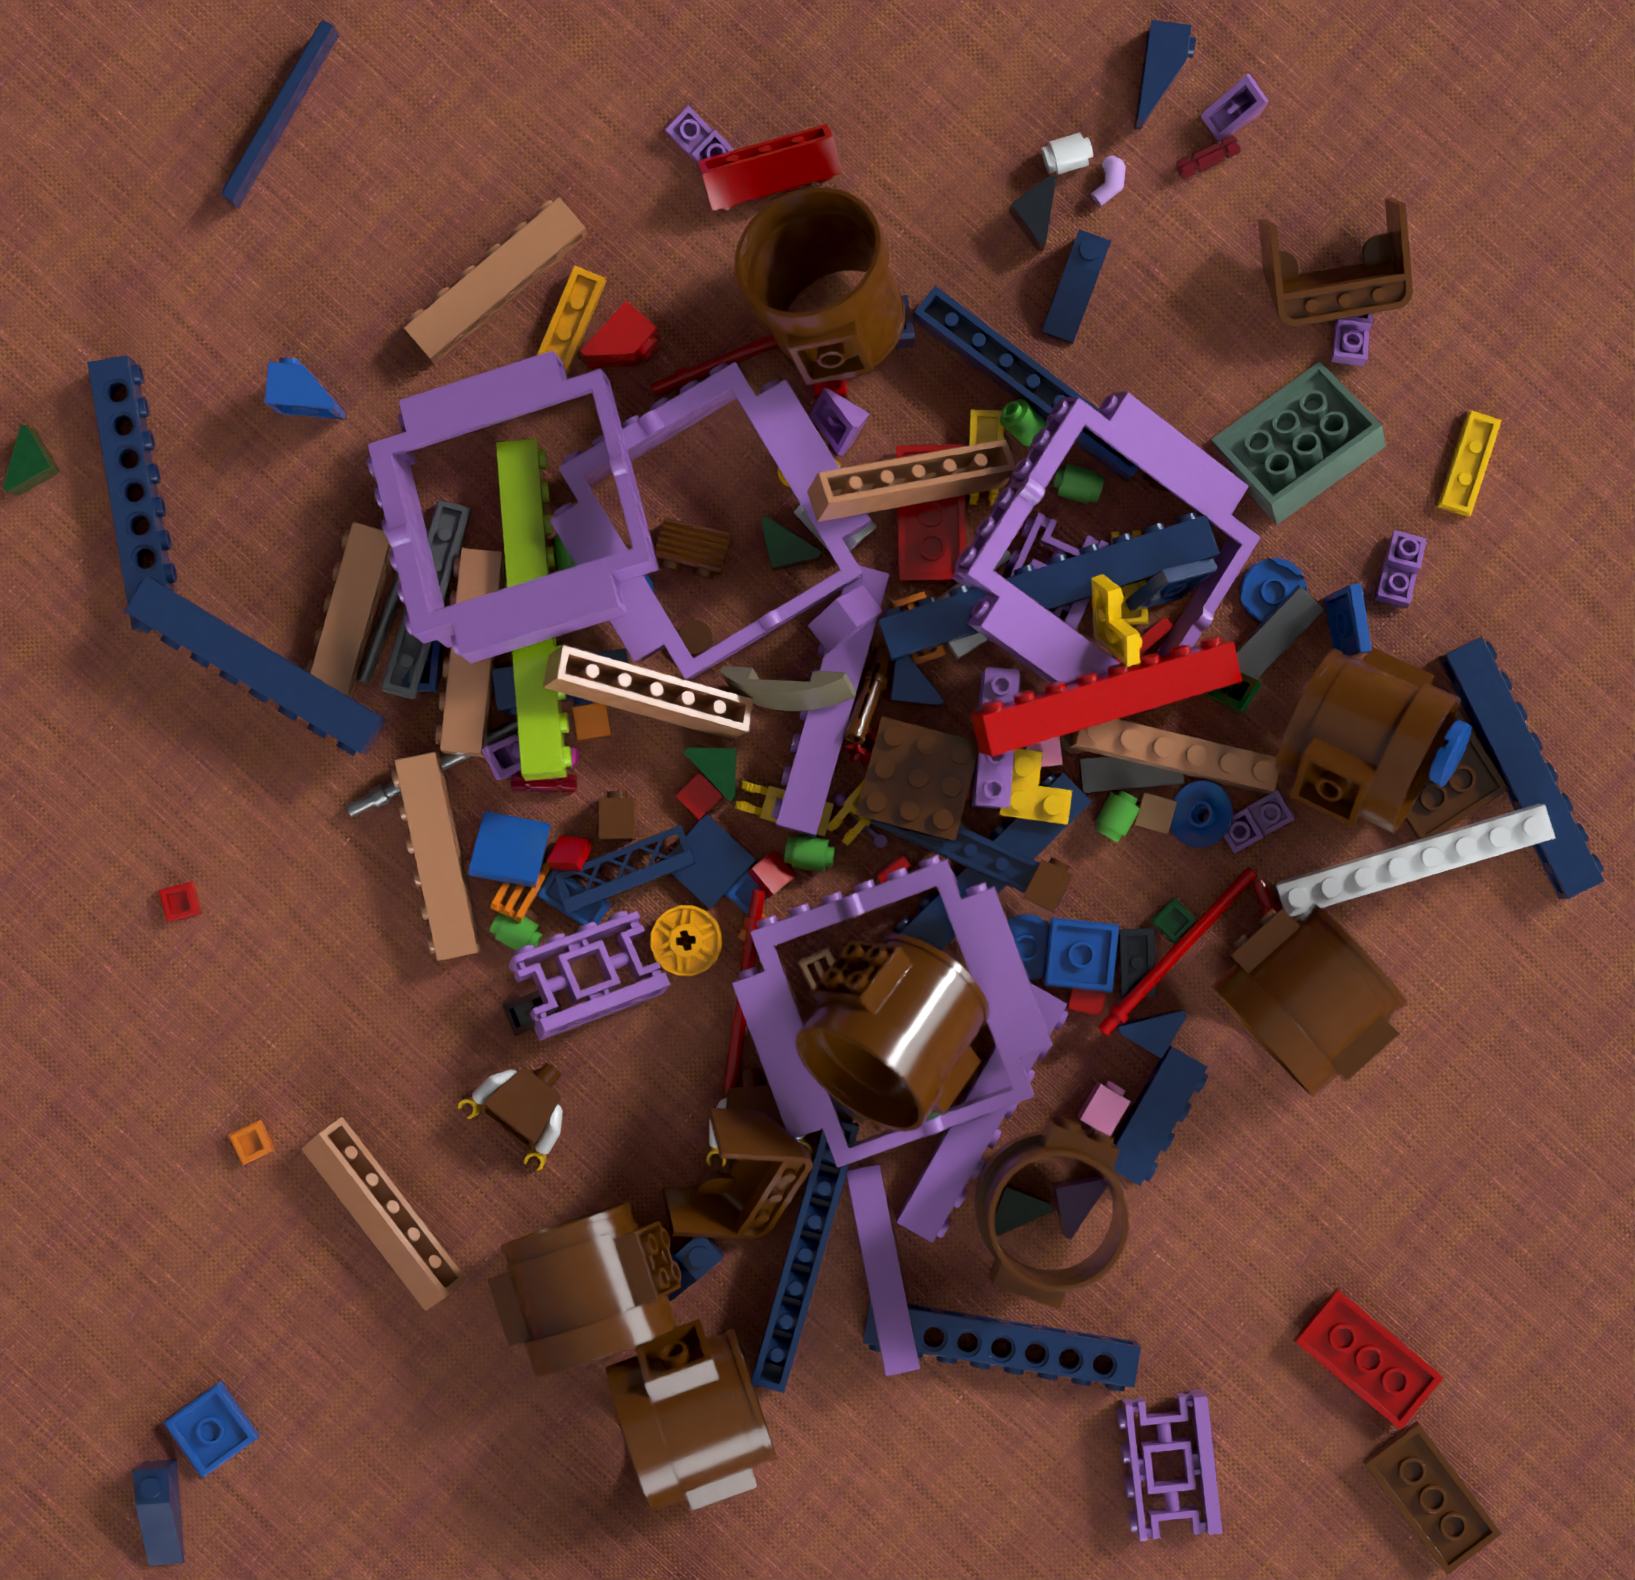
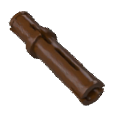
(872, 683)

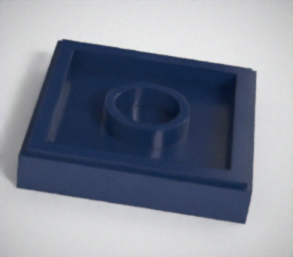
(1171, 584)
(718, 861)

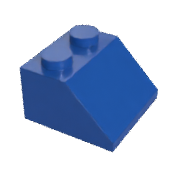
(297, 392)

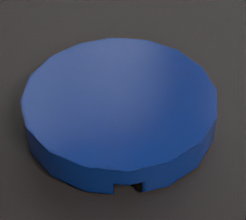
(1268, 585)
(1449, 756)
(1031, 941)

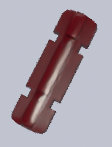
(1208, 157)
(566, 784)

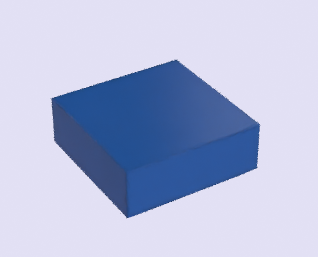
(741, 892)

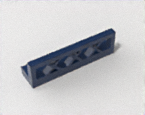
(628, 881)

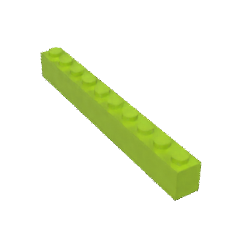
(526, 559)

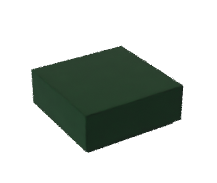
(1173, 920)

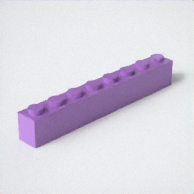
(824, 727)
(962, 1145)

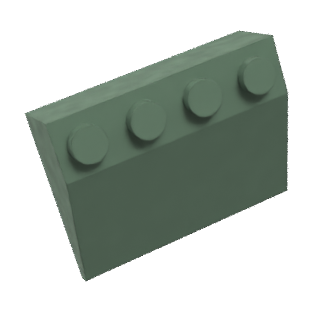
(1300, 442)

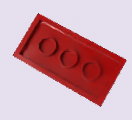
(930, 532)
(1368, 1358)

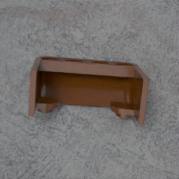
(1341, 292)
(754, 1192)

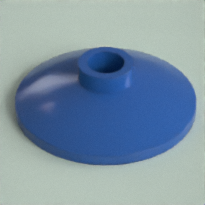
(1188, 816)

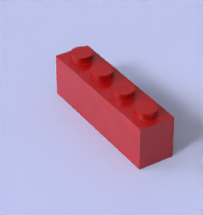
(770, 167)

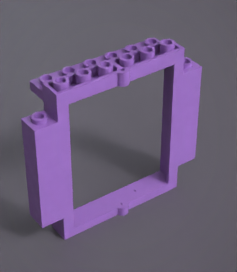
(1158, 449)
(796, 451)
(533, 608)
(990, 961)

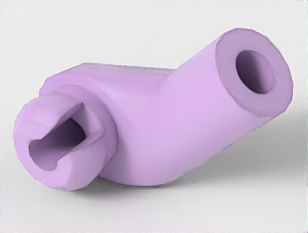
(1114, 180)

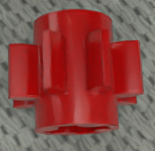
(863, 753)

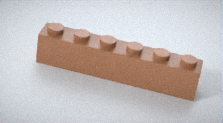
(496, 280)
(910, 480)
(351, 608)
(469, 684)
(647, 693)
(1180, 754)
(437, 856)
(383, 1214)

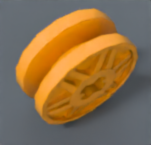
(674, 956)

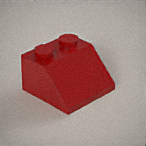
(622, 340)

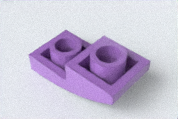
(695, 136)
(1351, 340)
(1400, 569)
(1258, 820)

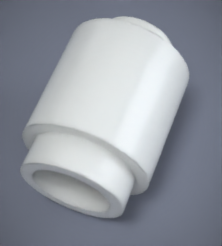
(1067, 153)

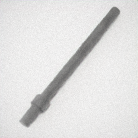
(380, 794)

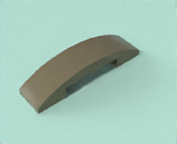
(823, 690)

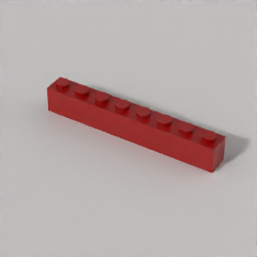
(1105, 696)

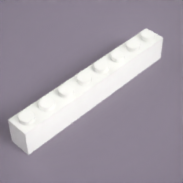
(1416, 859)

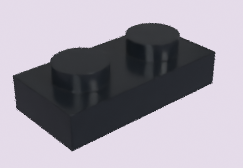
(1135, 958)

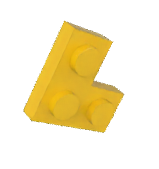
(1109, 626)
(1030, 799)

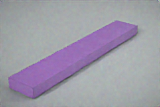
(882, 1270)

